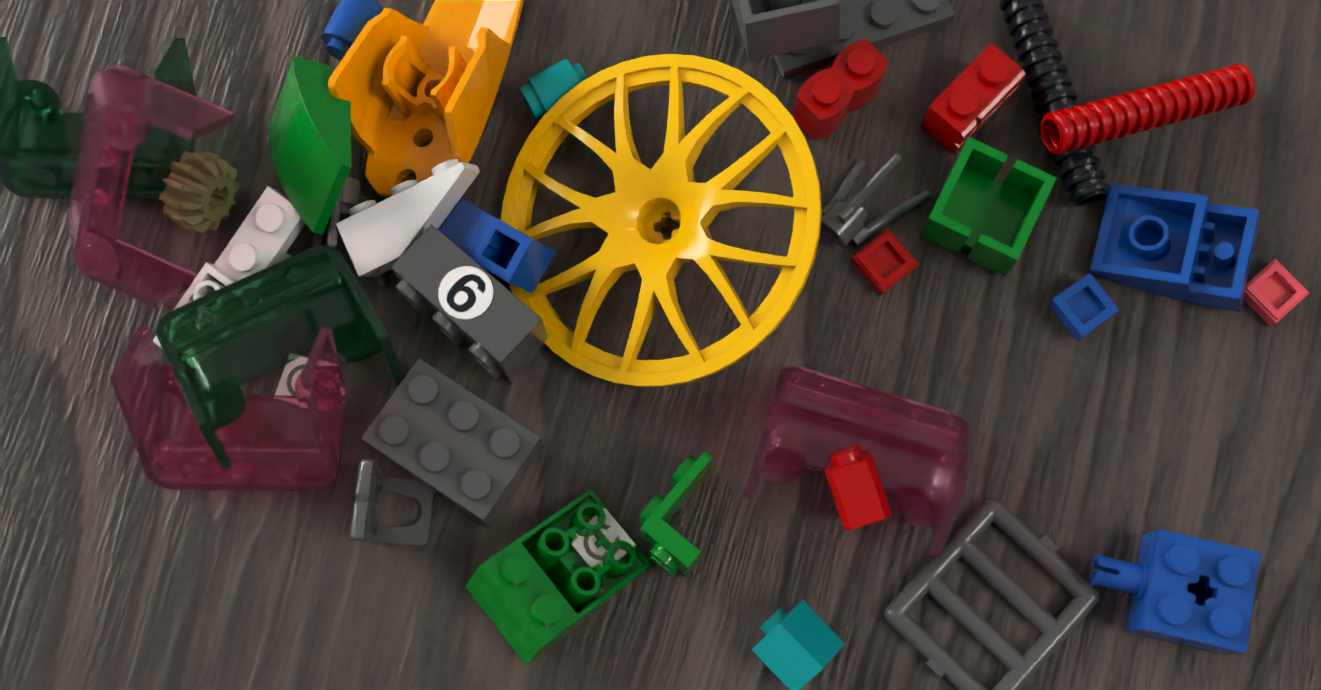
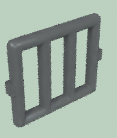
(962, 545)

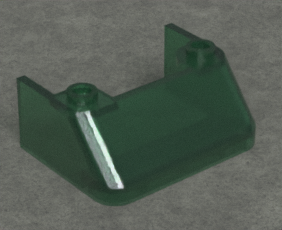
(43, 142)
(264, 325)

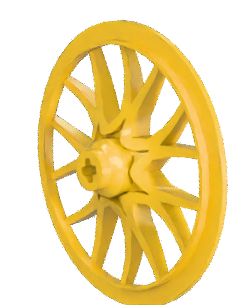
(644, 204)

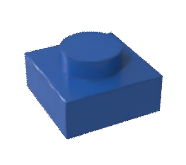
(1083, 306)

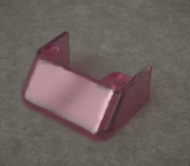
(114, 123)
(272, 445)
(914, 445)

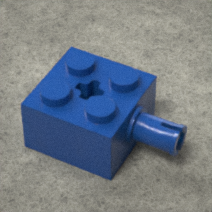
(1160, 600)

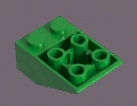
(544, 587)

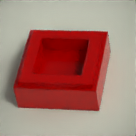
(884, 262)

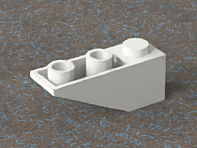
(385, 230)

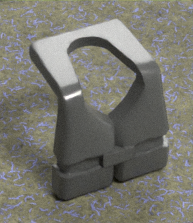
(365, 516)

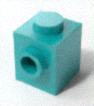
(797, 645)

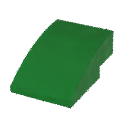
(311, 142)

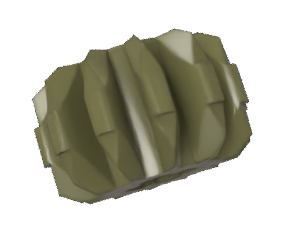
(199, 191)

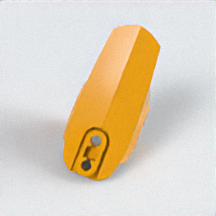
(424, 85)

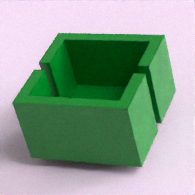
(984, 213)

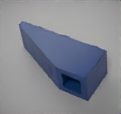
(497, 245)

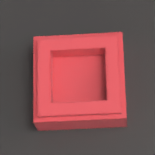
(1273, 292)

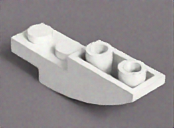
(255, 246)

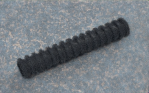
(1053, 93)

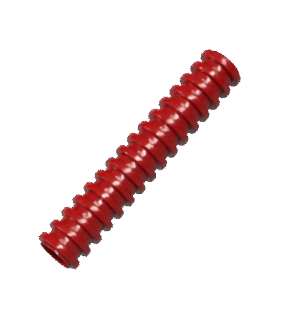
(1147, 108)

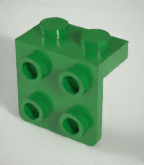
(669, 547)

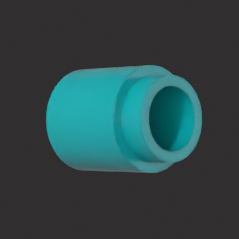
(549, 86)

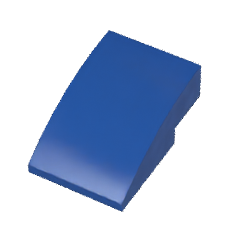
(1176, 245)

